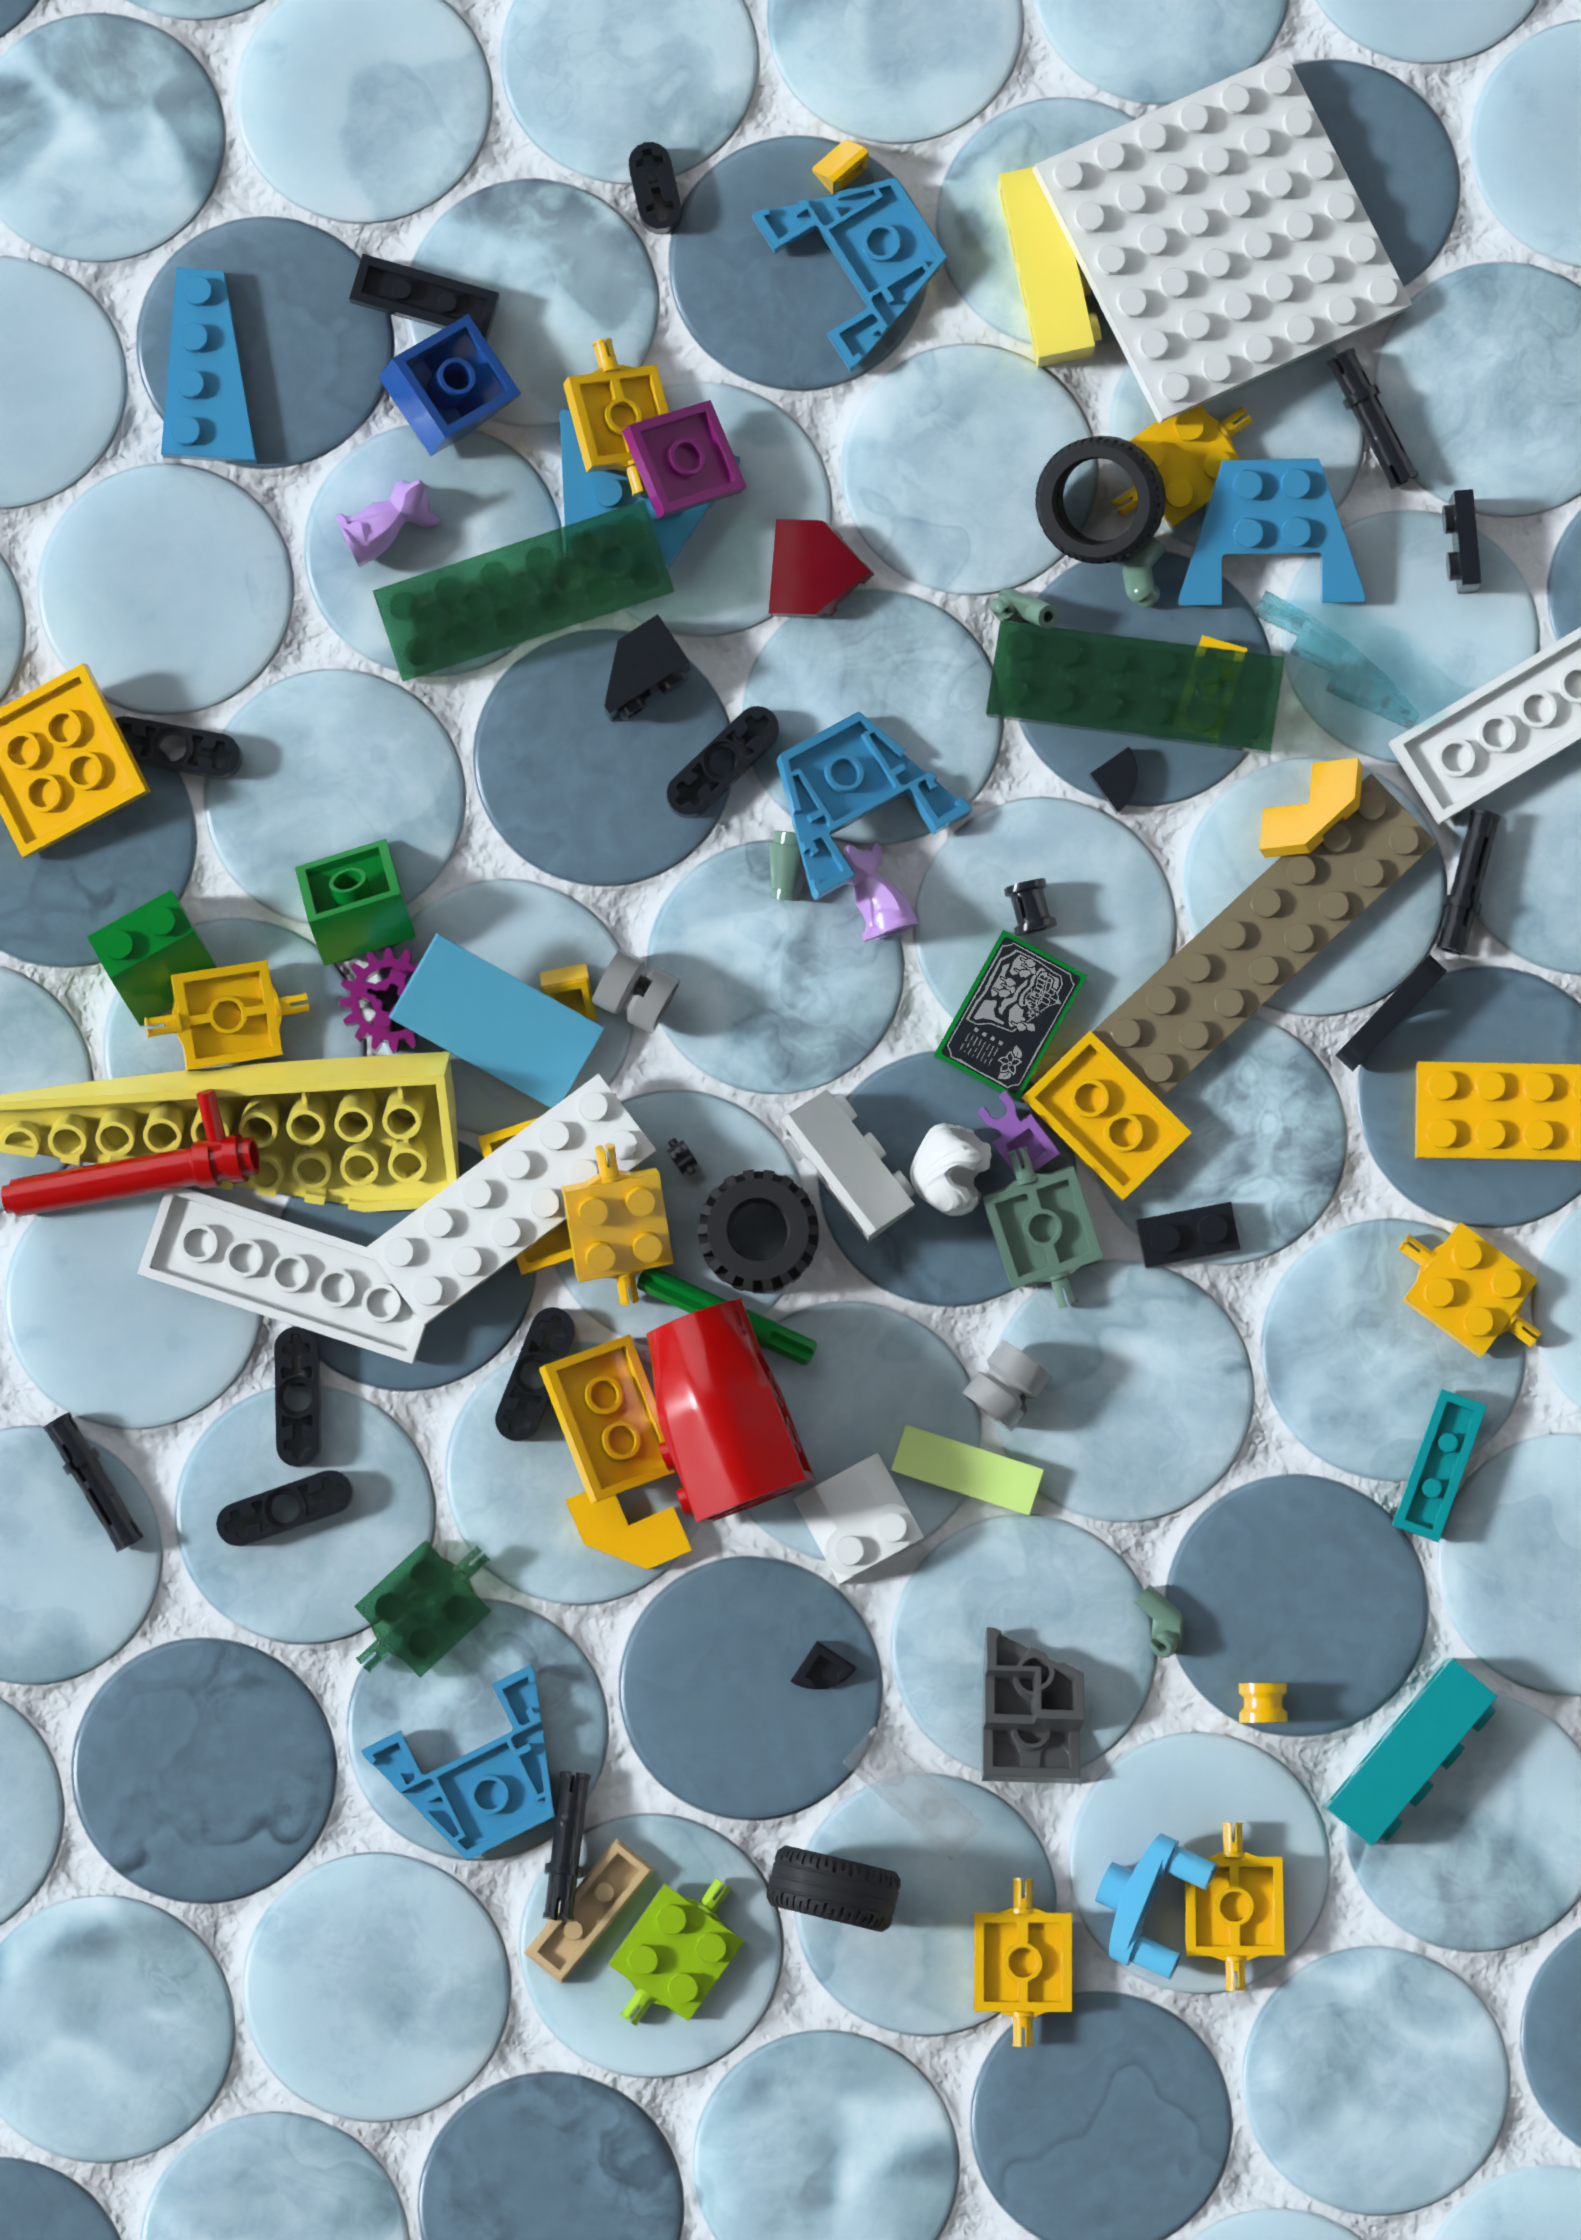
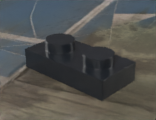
(1464, 561)
(1187, 1234)

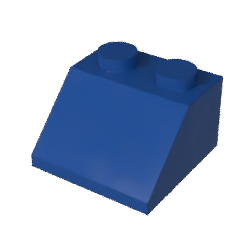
(448, 384)

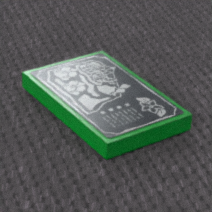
(1010, 1015)

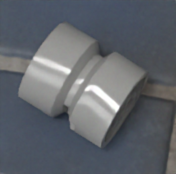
(620, 982)
(1007, 1385)

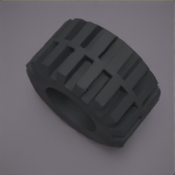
(768, 1189)

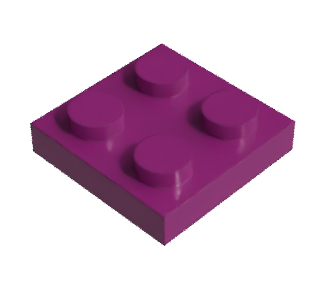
(684, 459)

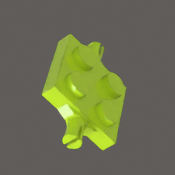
(676, 1952)

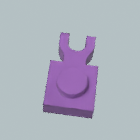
(1019, 1133)

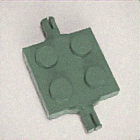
(1042, 1227)

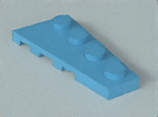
(205, 387)

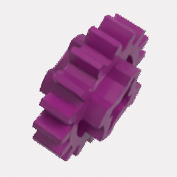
(363, 990)

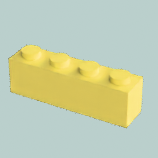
(1047, 274)

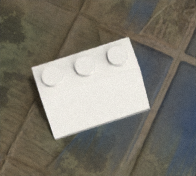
(849, 1163)

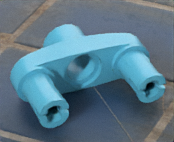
(1131, 1897)

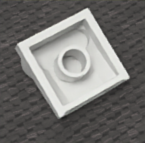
(858, 1518)

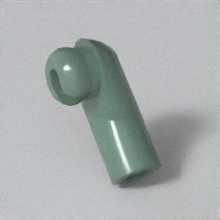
(1138, 574)
(1024, 606)
(1166, 1624)

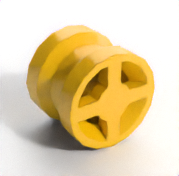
(1263, 1702)

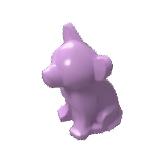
(378, 525)
(879, 901)

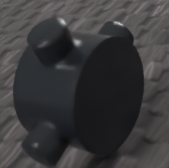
(682, 1157)

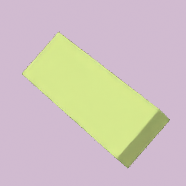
(967, 1470)

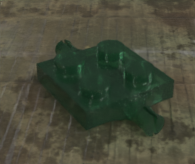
(423, 1608)

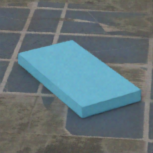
(496, 1022)

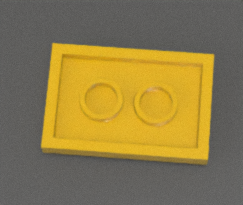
(1106, 1116)
(607, 1417)

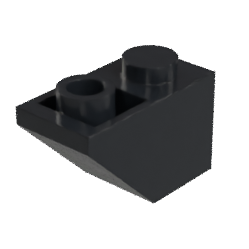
(642, 665)

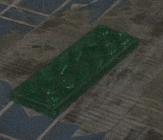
(524, 591)
(1135, 687)

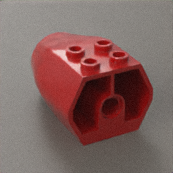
(723, 1415)

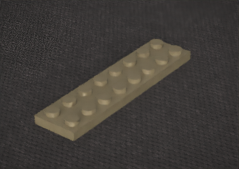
(1262, 941)

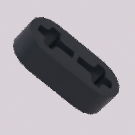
(666, 186)

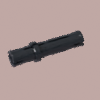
(1372, 418)
(1468, 881)
(88, 1473)
(566, 1847)

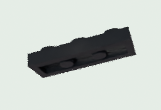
(421, 295)

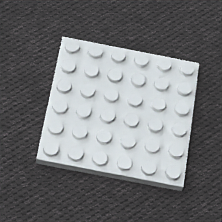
(1221, 237)

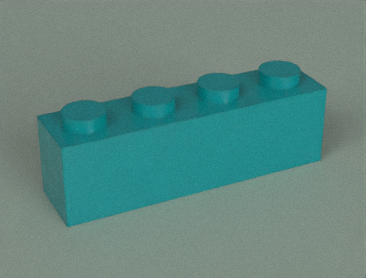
(1410, 1752)

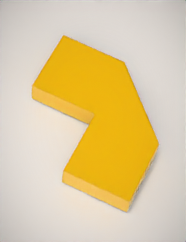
(1301, 827)
(641, 1543)

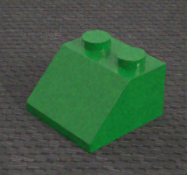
(354, 902)
(148, 948)

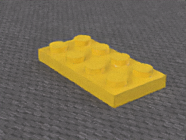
(1498, 1111)

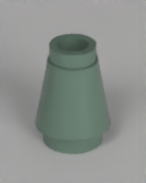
(786, 867)

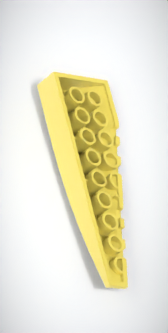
(325, 1129)

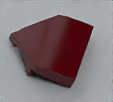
(812, 569)

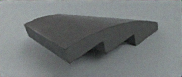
(1029, 1715)

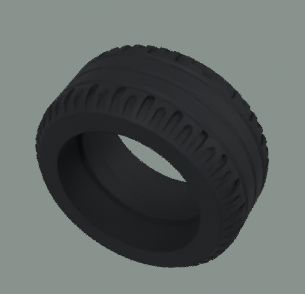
(1051, 508)
(833, 1888)

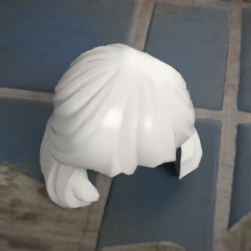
(947, 1167)

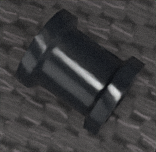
(1030, 907)

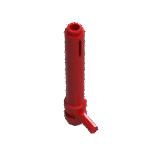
(202, 1164)

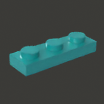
(1439, 1465)

